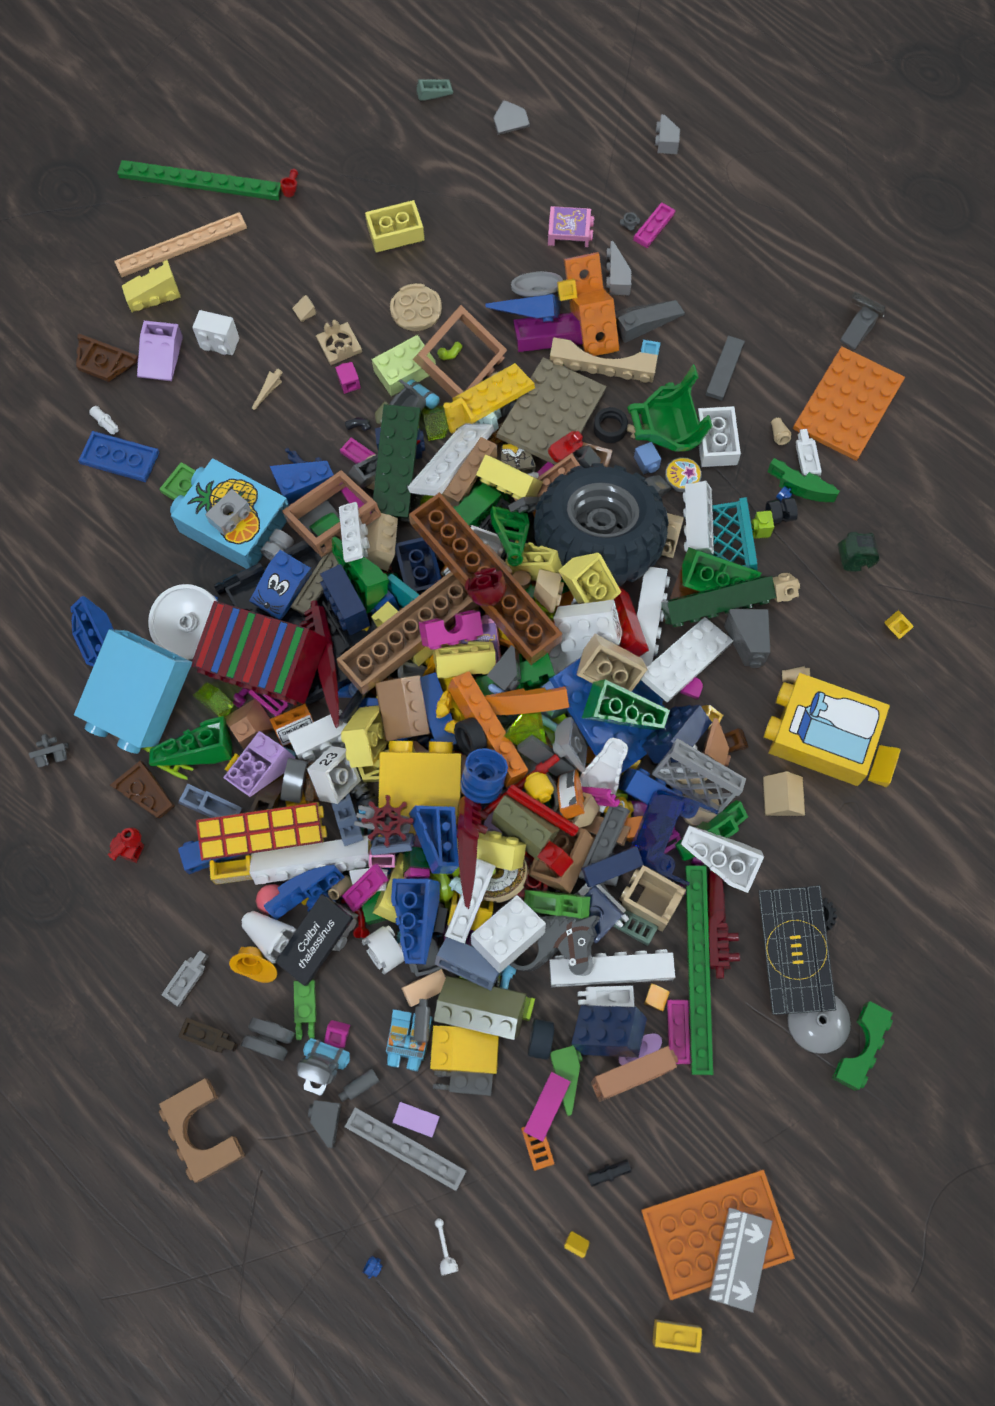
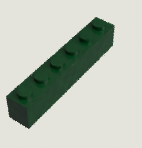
(718, 600)

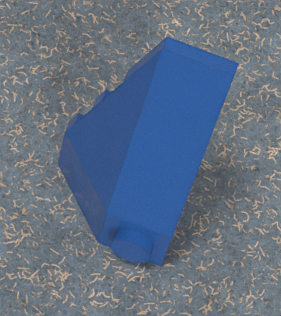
(539, 307)
(416, 911)

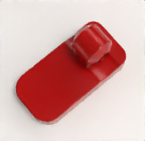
(565, 446)

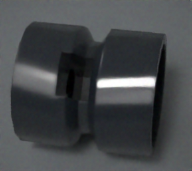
(783, 510)

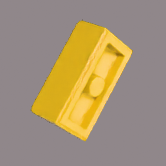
(884, 765)

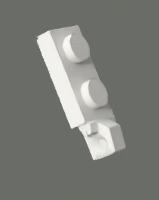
(807, 454)

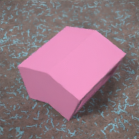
(383, 860)

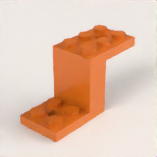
(593, 305)

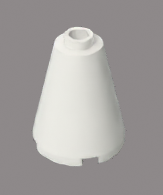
(267, 934)

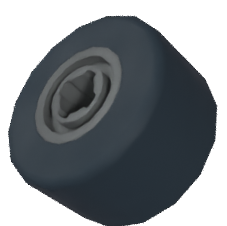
(541, 1039)

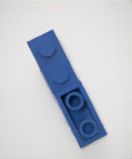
(308, 884)

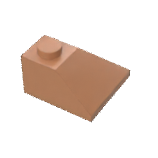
(248, 722)
(716, 744)

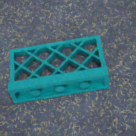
(745, 530)

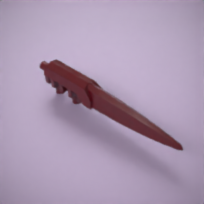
(318, 622)
(468, 834)
(718, 928)

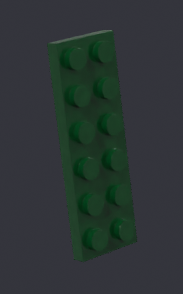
(396, 459)

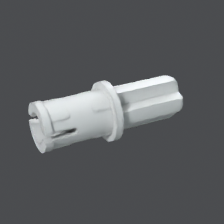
(104, 420)

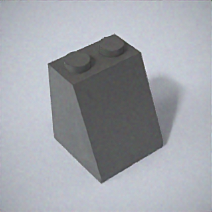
(750, 634)

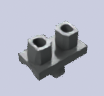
(41, 757)

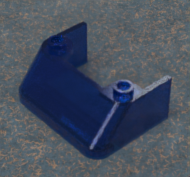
(658, 826)

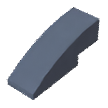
(207, 803)

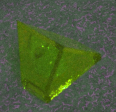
(435, 422)
(525, 726)

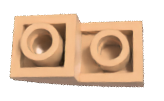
(424, 987)

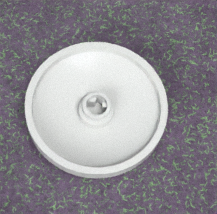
(180, 618)

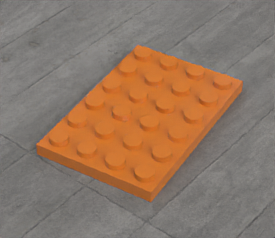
(849, 403)
(691, 1227)

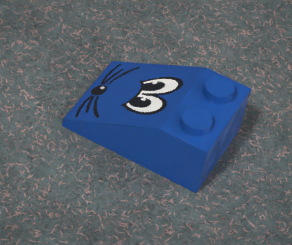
(280, 584)

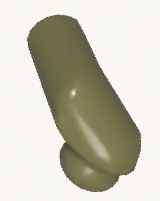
(378, 414)

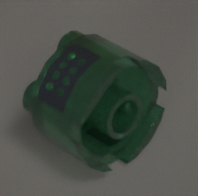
(858, 551)

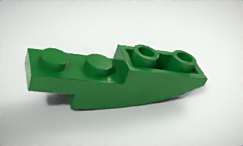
(807, 487)
(723, 824)

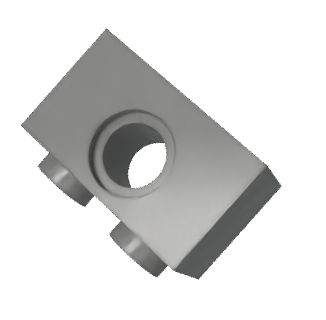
(229, 503)

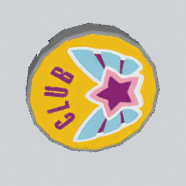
(682, 472)

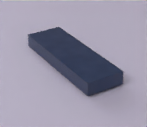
(612, 866)

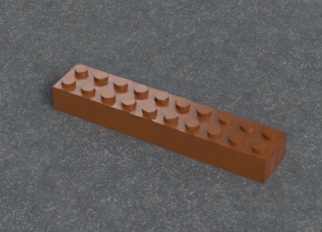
(466, 554)

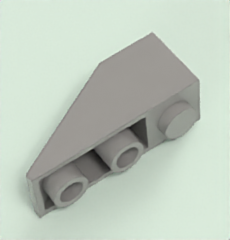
(619, 272)

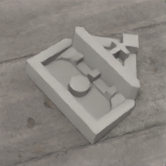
(510, 118)

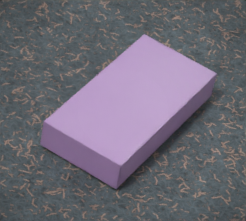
(416, 1119)

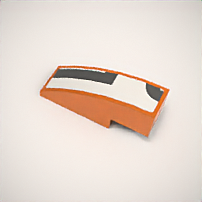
(570, 794)

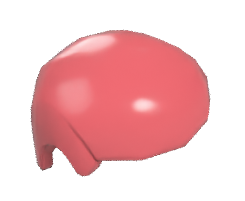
(266, 894)

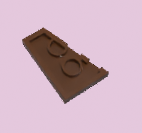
(144, 790)

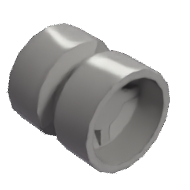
(278, 541)

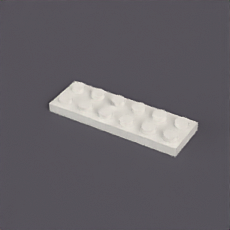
(448, 460)
(686, 659)

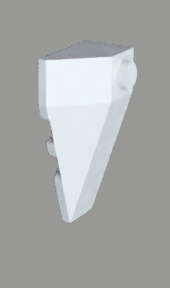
(726, 857)

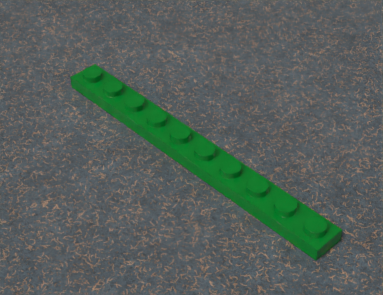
(200, 180)
(698, 971)

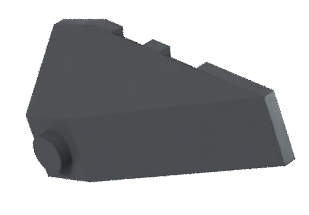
(641, 319)

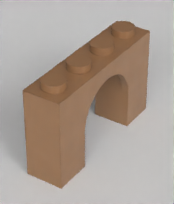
(466, 475)
(177, 1113)

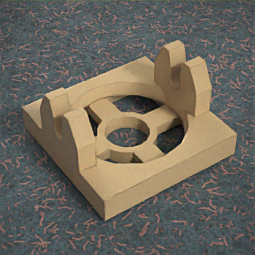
(342, 353)

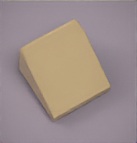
(304, 309)

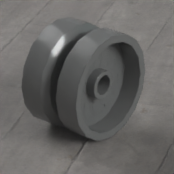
(268, 1037)

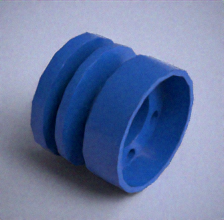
(483, 775)

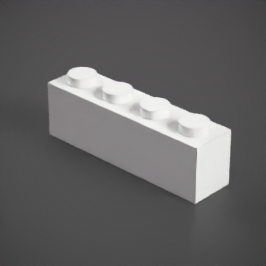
(698, 517)

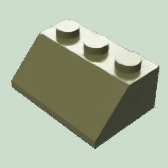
(524, 824)

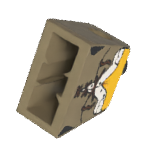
(517, 458)

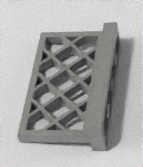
(705, 768)

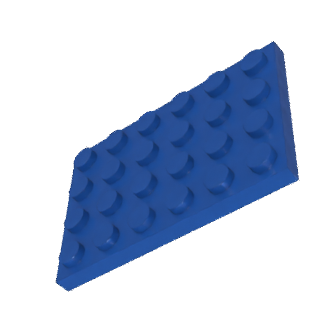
(598, 732)

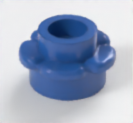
(784, 493)
(372, 1267)

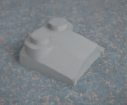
(570, 743)

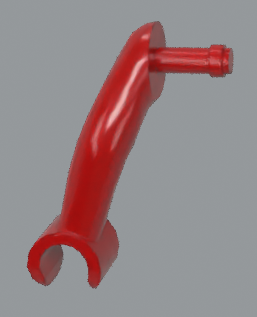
(360, 931)

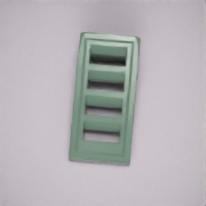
(433, 89)
(638, 936)

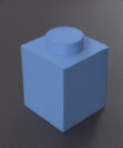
(647, 458)

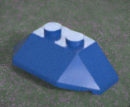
(89, 628)

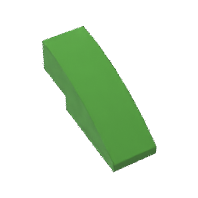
(558, 903)

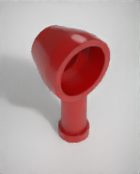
(289, 184)
(130, 842)

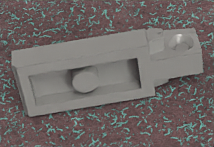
(185, 979)

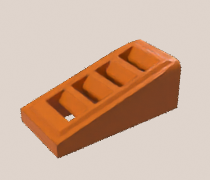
(540, 1165)

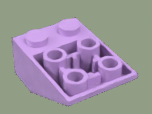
(158, 350)
(258, 765)

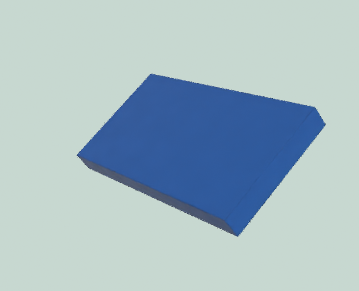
(119, 456)

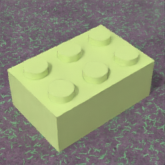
(398, 365)

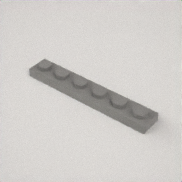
(405, 1149)

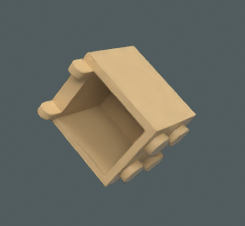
(656, 901)

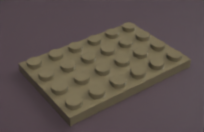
(551, 410)

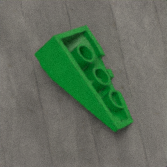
(364, 575)

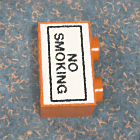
(291, 722)

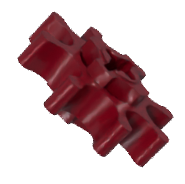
(381, 815)

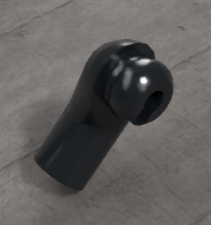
(358, 421)

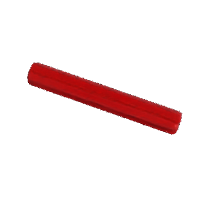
(542, 810)

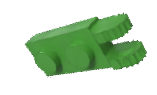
(304, 1008)

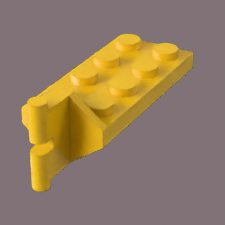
(487, 397)

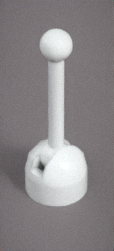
(448, 1264)

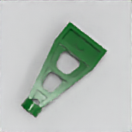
(503, 517)

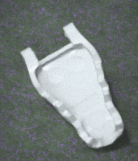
(606, 767)

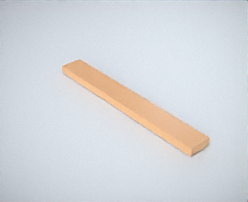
(180, 244)

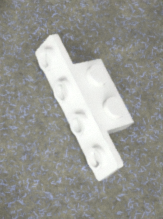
(353, 533)

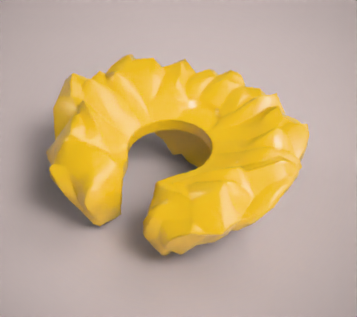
(443, 708)

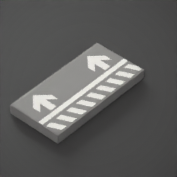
(740, 1260)

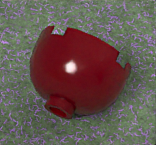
(486, 587)

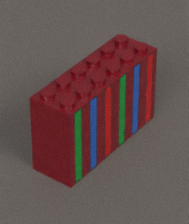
(259, 653)

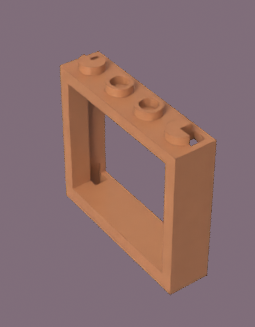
(437, 374)
(318, 496)
(634, 1073)

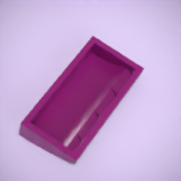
(536, 335)

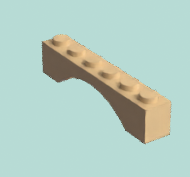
(636, 367)

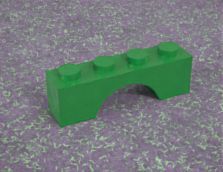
(874, 1022)

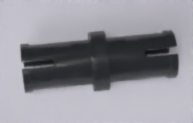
(608, 1173)

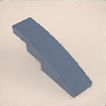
(345, 818)

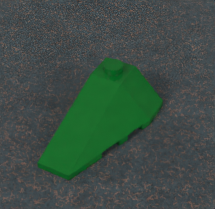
(706, 571)
(202, 745)

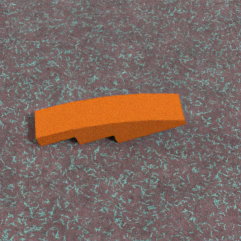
(528, 701)

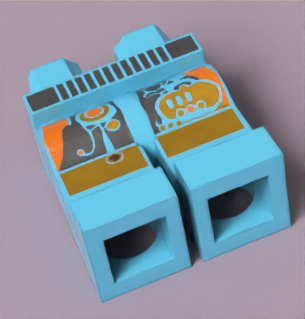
(401, 1043)

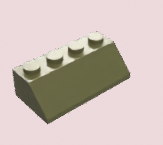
(479, 1009)

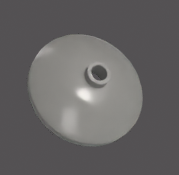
(536, 284)
(820, 1037)

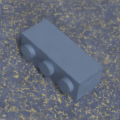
(467, 963)

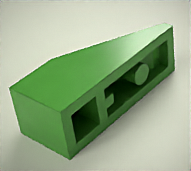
(567, 1065)

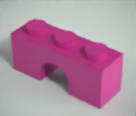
(467, 627)

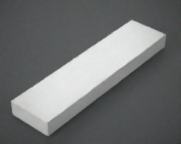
(463, 917)

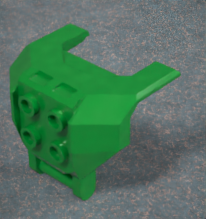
(671, 416)

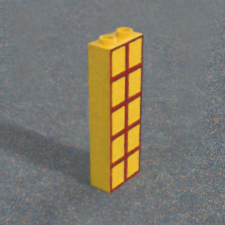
(261, 831)

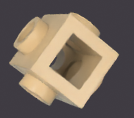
(786, 587)

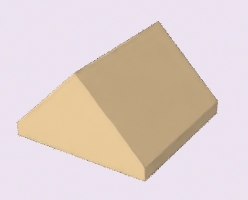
(783, 795)

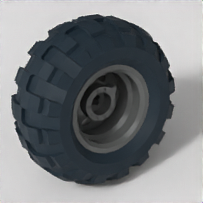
(603, 514)

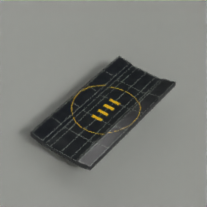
(797, 950)

